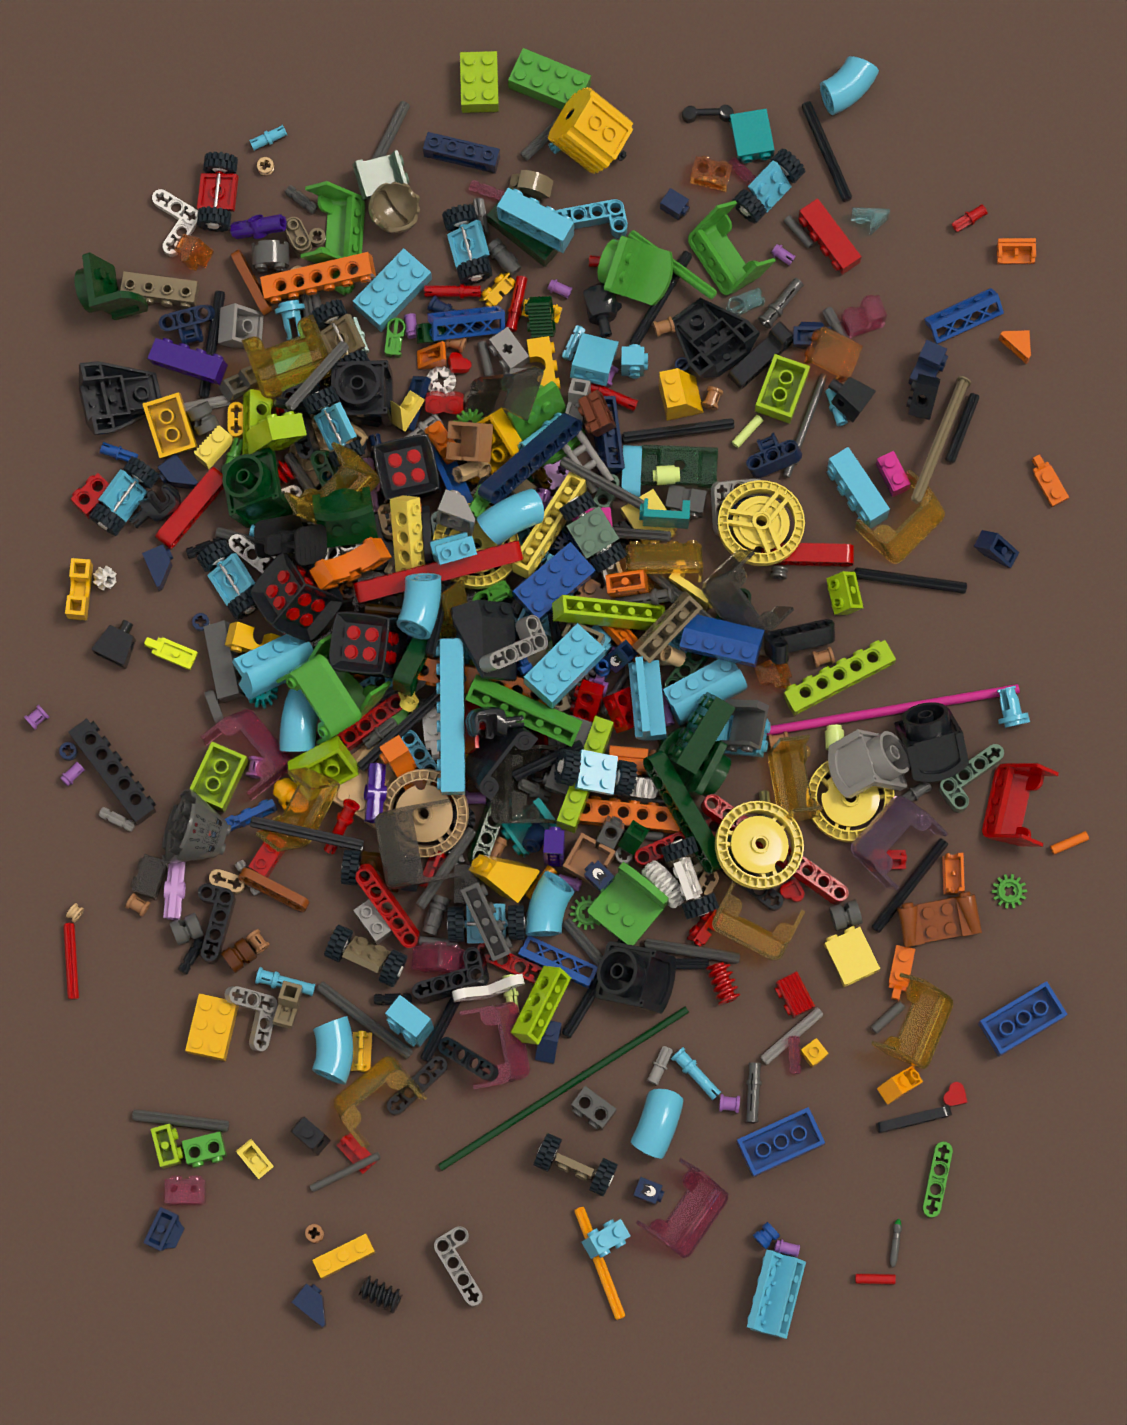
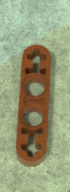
(251, 281)
(273, 889)

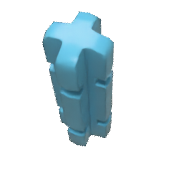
(573, 343)

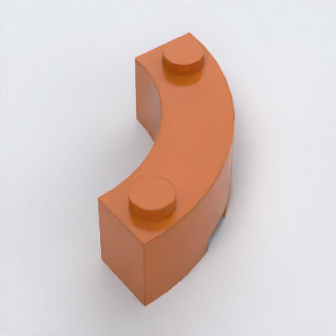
(350, 565)
(400, 760)

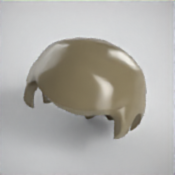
(394, 207)

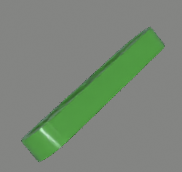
(935, 1179)

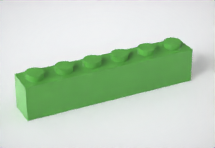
(535, 714)

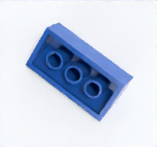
(722, 640)

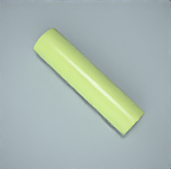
(747, 431)

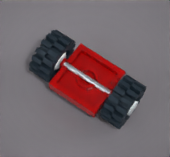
(217, 191)

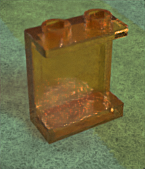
(833, 353)

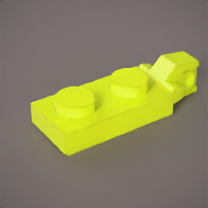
(172, 652)

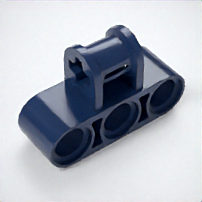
(192, 327)
(770, 449)

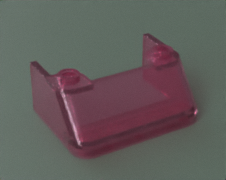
(274, 762)
(514, 1051)
(692, 1214)

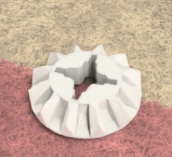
(449, 383)

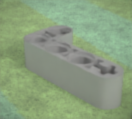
(529, 632)
(455, 1273)

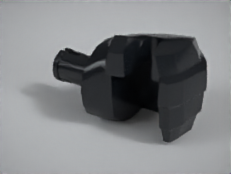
(601, 307)
(154, 508)
(495, 722)

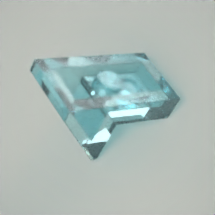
(874, 216)

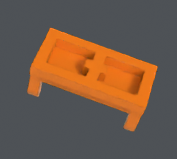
(1016, 250)
(953, 874)

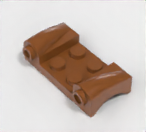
(939, 919)

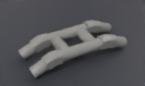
(596, 460)

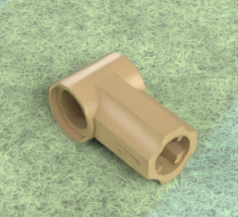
(470, 470)
(671, 656)

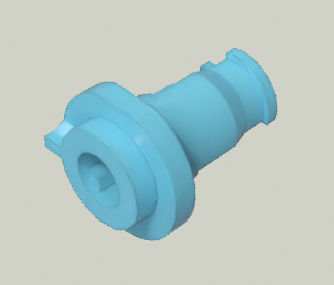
(290, 310)
(1011, 708)

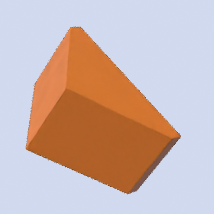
(1018, 343)
(432, 356)

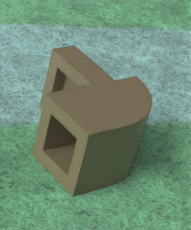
(532, 183)
(288, 1004)

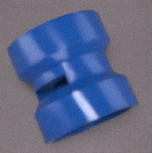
(765, 1236)

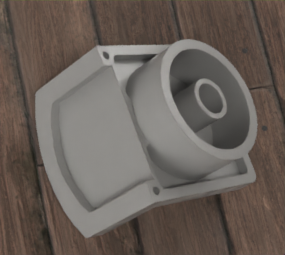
(867, 761)

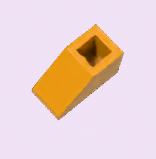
(899, 1085)

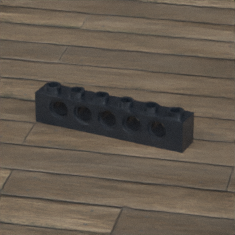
(138, 812)

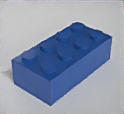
(557, 577)
(1022, 1019)
(780, 1142)

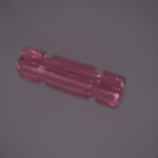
(741, 170)
(486, 190)
(794, 1054)

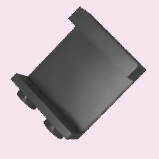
(747, 725)

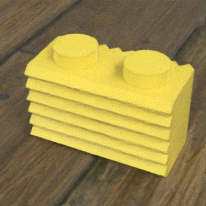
(213, 447)

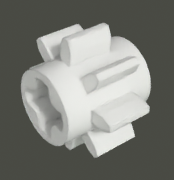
(104, 577)

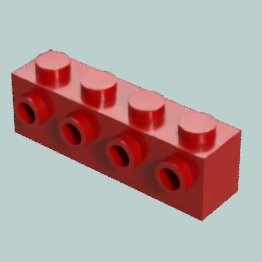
(829, 236)

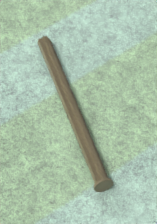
(940, 439)

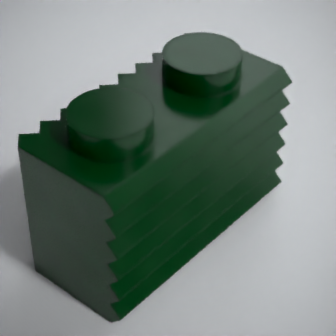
(541, 317)

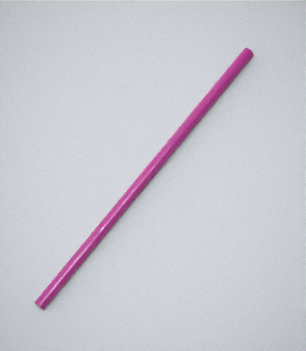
(885, 711)

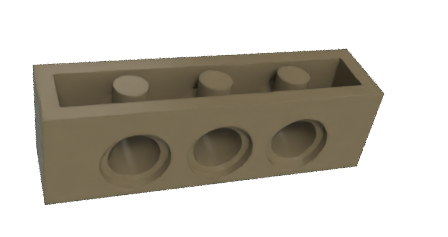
(667, 627)

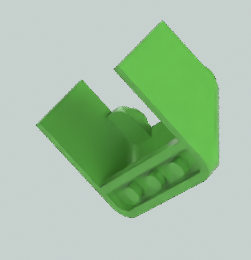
(344, 222)
(719, 255)
(325, 695)
(363, 698)

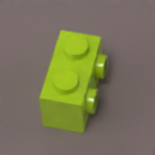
(844, 593)
(166, 1146)

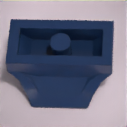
(804, 332)
(164, 1231)

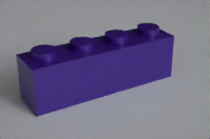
(188, 361)
(554, 847)

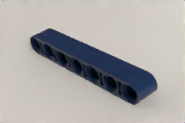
(530, 458)

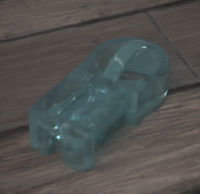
(748, 301)

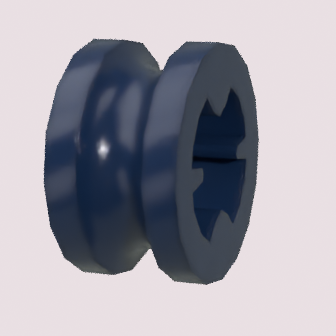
(205, 618)
(64, 755)

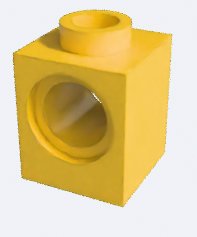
(814, 1052)

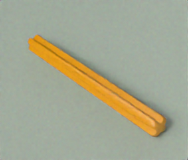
(601, 1267)

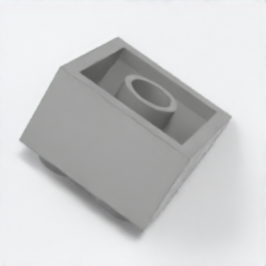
(239, 324)
(455, 512)

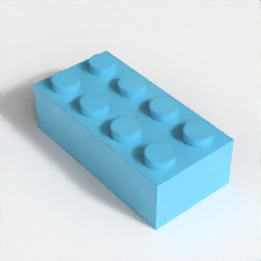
(535, 220)
(392, 289)
(857, 488)
(564, 666)
(409, 1021)

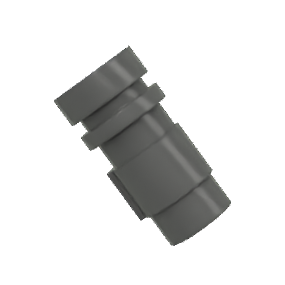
(505, 259)
(435, 914)

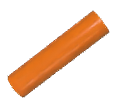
(1070, 842)

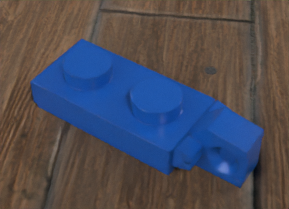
(524, 666)
(263, 809)

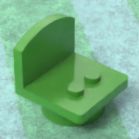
(635, 270)
(546, 404)
(628, 905)

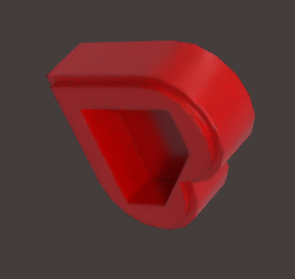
(458, 364)
(792, 890)
(955, 1095)

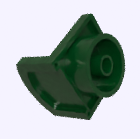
(99, 291)
(254, 488)
(346, 516)
(711, 772)

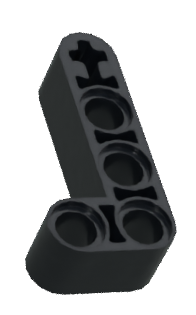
(755, 362)
(309, 443)
(799, 637)
(214, 925)
(450, 979)

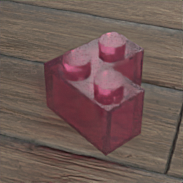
(865, 318)
(437, 957)

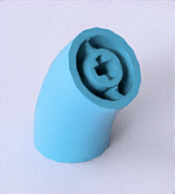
(847, 84)
(512, 515)
(420, 605)
(297, 724)
(548, 906)
(334, 1050)
(658, 1122)

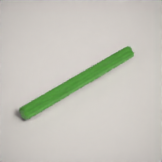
(681, 271)

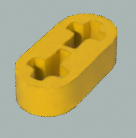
(232, 420)

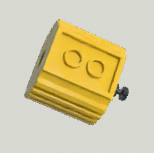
(591, 131)

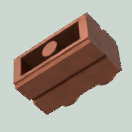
(596, 413)

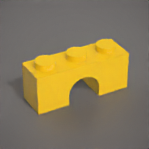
(541, 351)
(78, 599)
(241, 638)
(343, 1256)

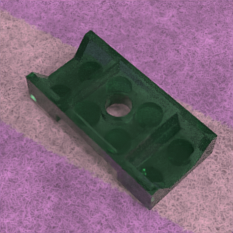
(699, 464)

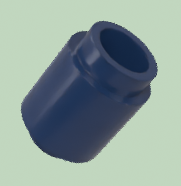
(533, 838)

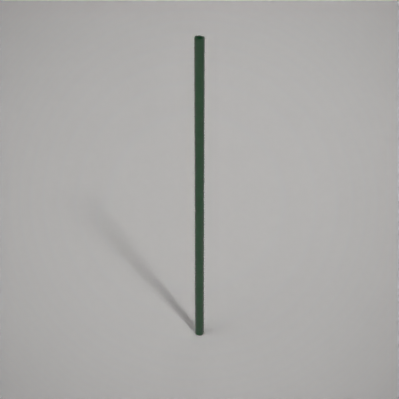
(563, 1088)

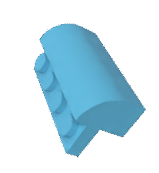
(269, 662)
(718, 678)
(647, 699)
(776, 1294)

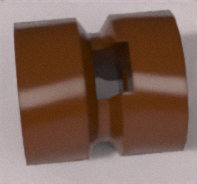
(238, 955)

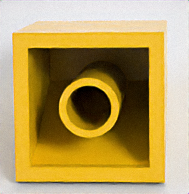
(679, 394)
(504, 876)

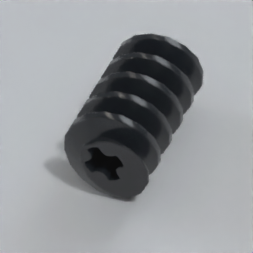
(379, 1293)

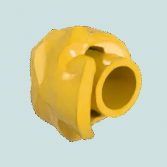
(284, 791)

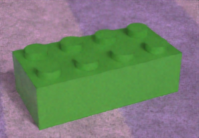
(546, 79)

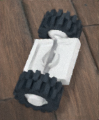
(689, 882)

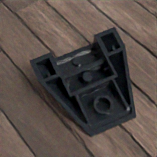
(713, 338)
(114, 395)
(484, 629)

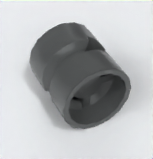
(202, 417)
(845, 915)
(186, 929)

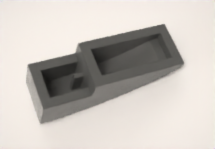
(237, 385)

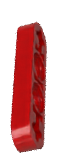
(512, 961)

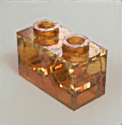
(709, 178)

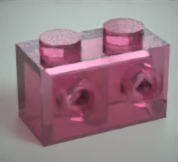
(185, 1191)

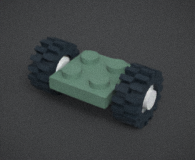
(592, 532)

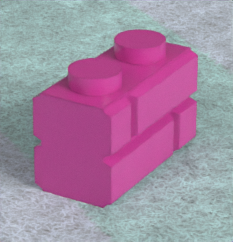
(893, 474)

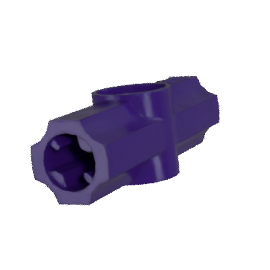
(258, 226)
(375, 791)

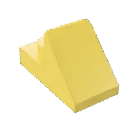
(405, 413)
(254, 1158)

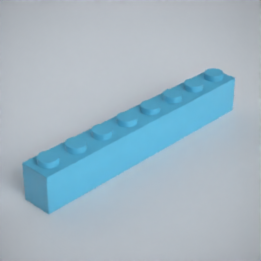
(451, 717)

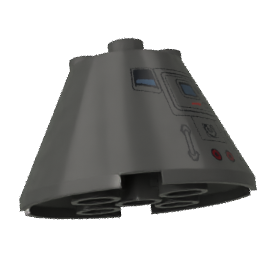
(193, 830)

